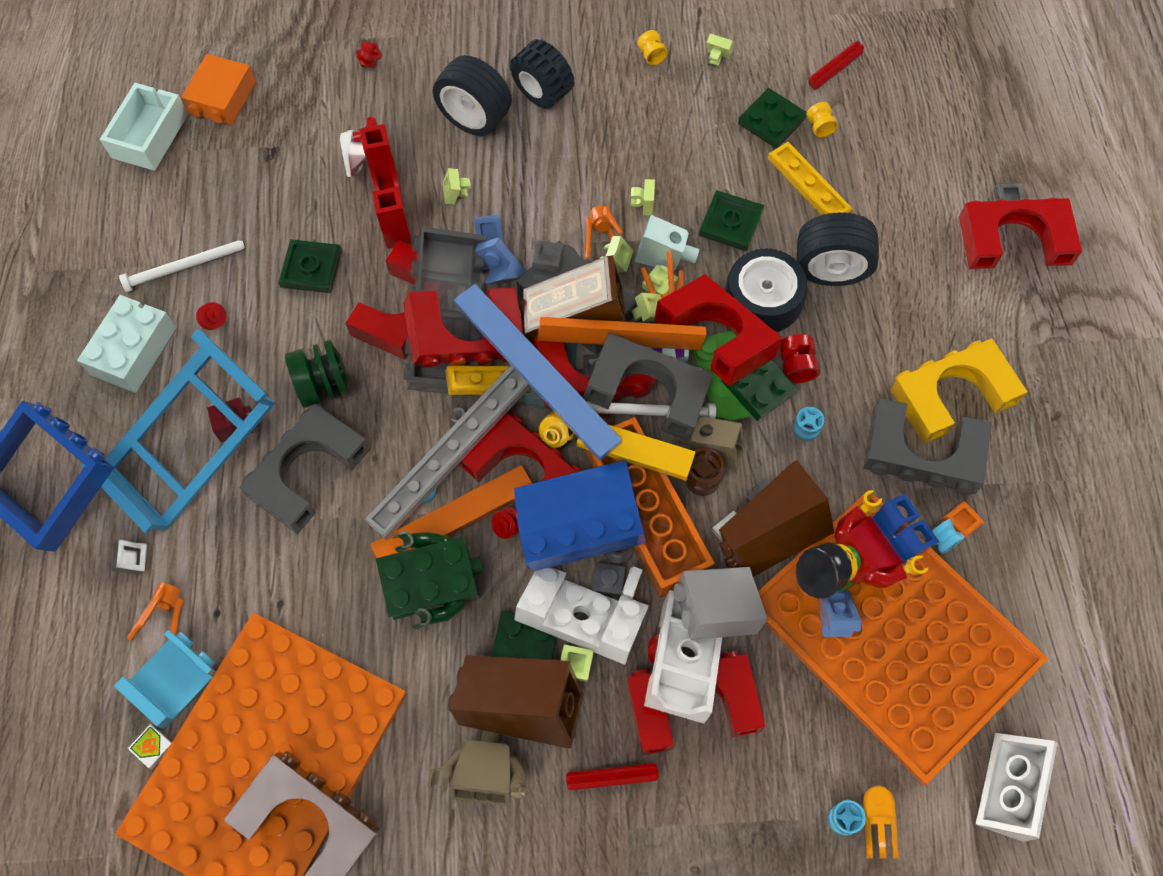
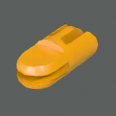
(880, 812)

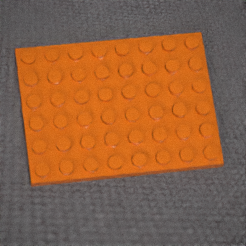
(923, 666)
(262, 700)

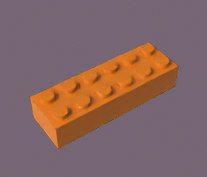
(669, 533)

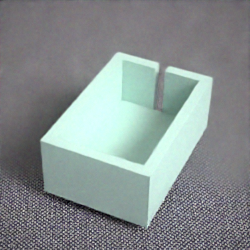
(142, 126)
(127, 343)

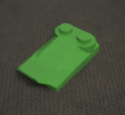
(726, 403)

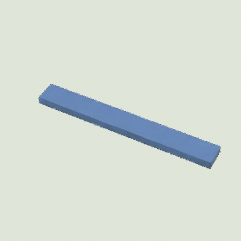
(538, 372)

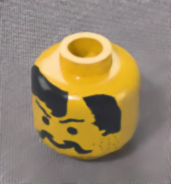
(555, 432)

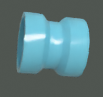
(850, 814)

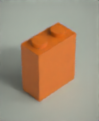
(218, 89)

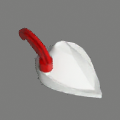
(353, 150)

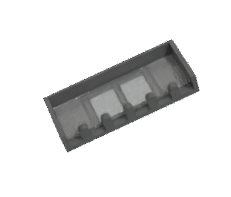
(449, 266)

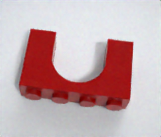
(387, 193)
(1048, 218)
(707, 301)
(379, 328)
(435, 344)
(555, 353)
(511, 439)
(733, 685)

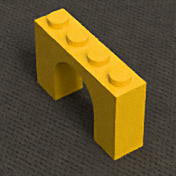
(978, 363)

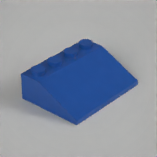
(578, 516)

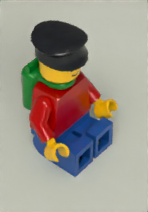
(866, 549)

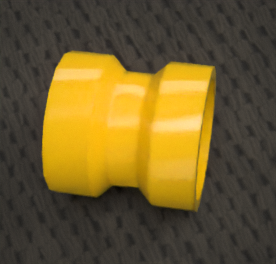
(651, 46)
(821, 117)

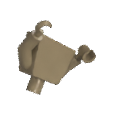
(482, 773)

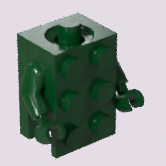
(430, 579)

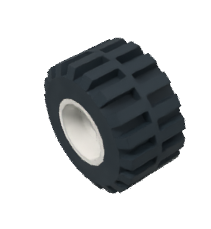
(542, 73)

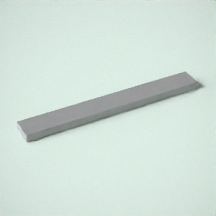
(447, 453)

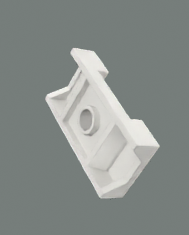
(550, 607)
(680, 682)

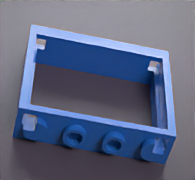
(78, 496)

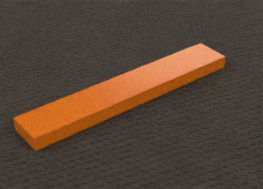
(644, 334)
(461, 511)

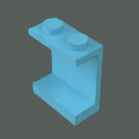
(168, 680)

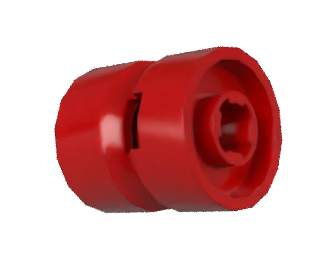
(799, 358)

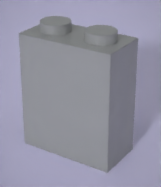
(719, 603)

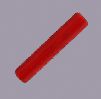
(836, 65)
(612, 776)

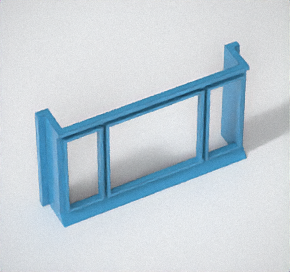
(122, 490)

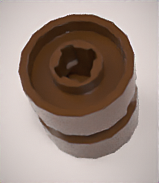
(705, 472)

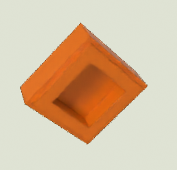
(964, 519)

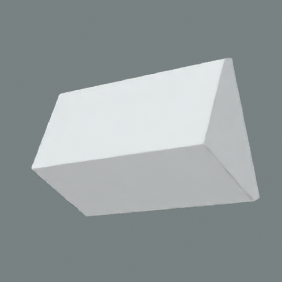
(1016, 786)

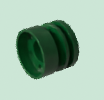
(317, 373)

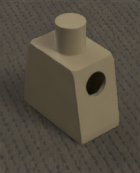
(720, 435)

